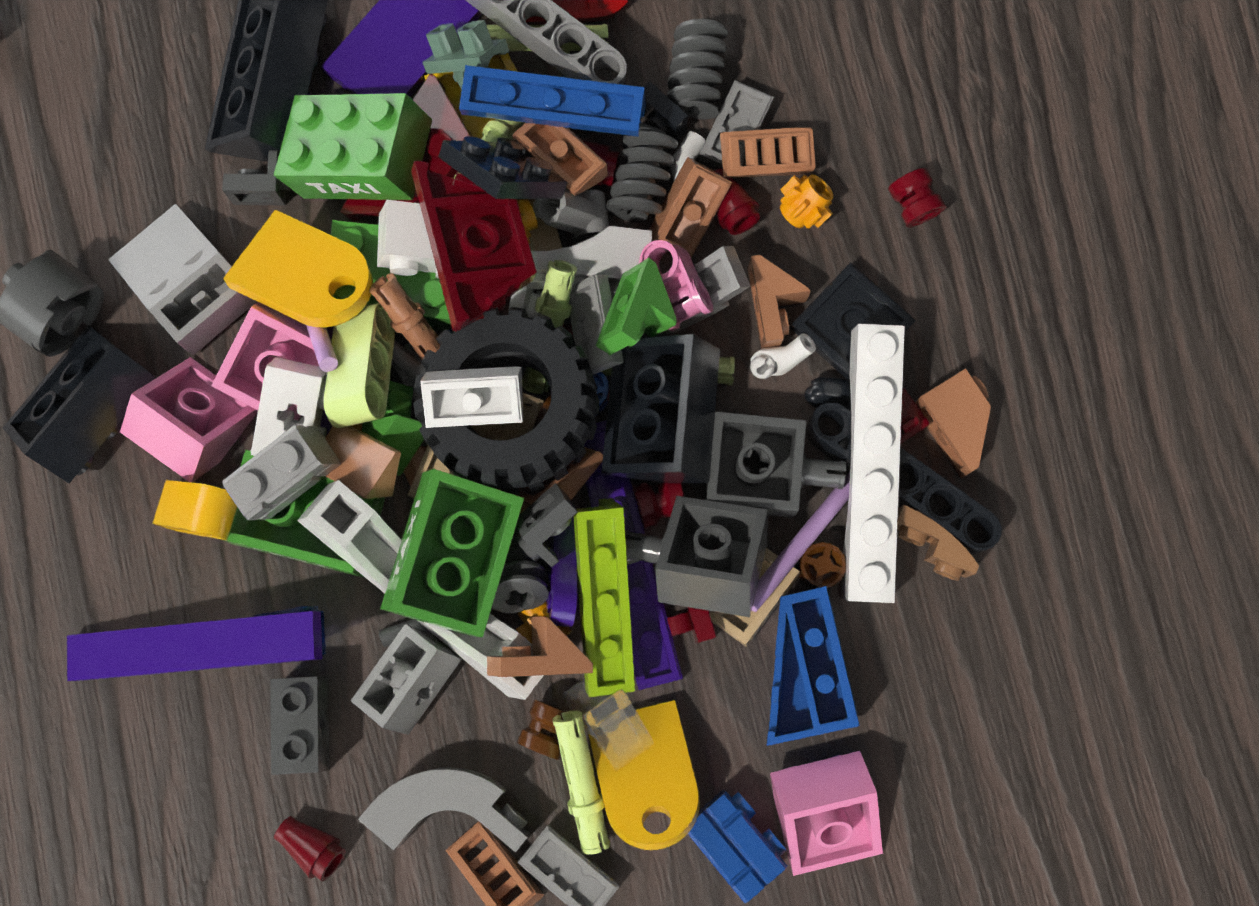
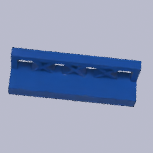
(552, 100)

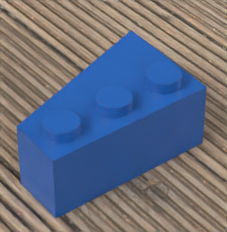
(810, 671)

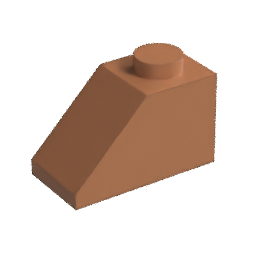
(958, 419)

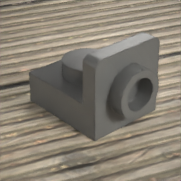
(255, 187)
(543, 519)

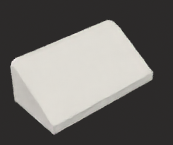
(472, 397)

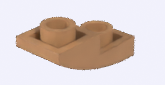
(945, 551)

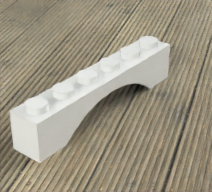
(407, 249)
(875, 462)
(372, 547)

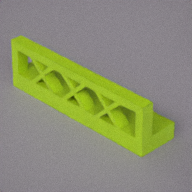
(604, 597)

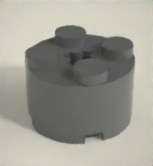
(48, 302)

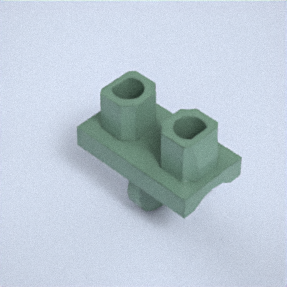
(452, 56)

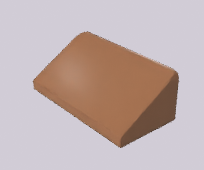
(566, 154)
(690, 206)
(366, 463)

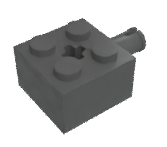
(780, 449)
(707, 555)

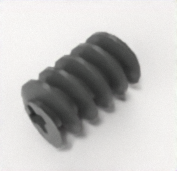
(695, 67)
(639, 173)
(522, 581)

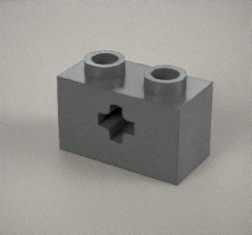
(299, 725)

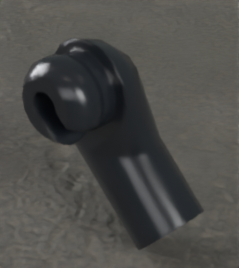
(830, 390)

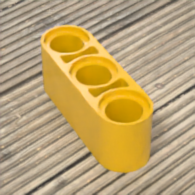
(195, 509)

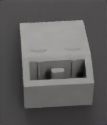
(181, 280)

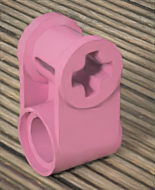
(681, 282)

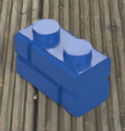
(736, 846)

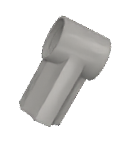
(580, 214)

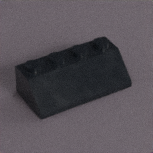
(263, 69)

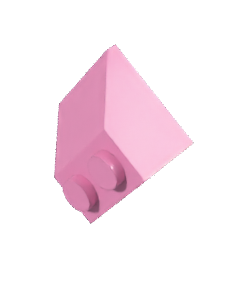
(259, 341)
(185, 419)
(827, 812)

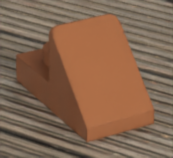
(771, 289)
(551, 655)

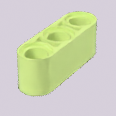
(360, 383)

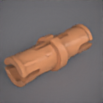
(405, 314)

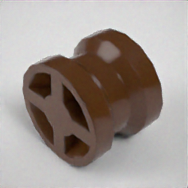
(830, 561)

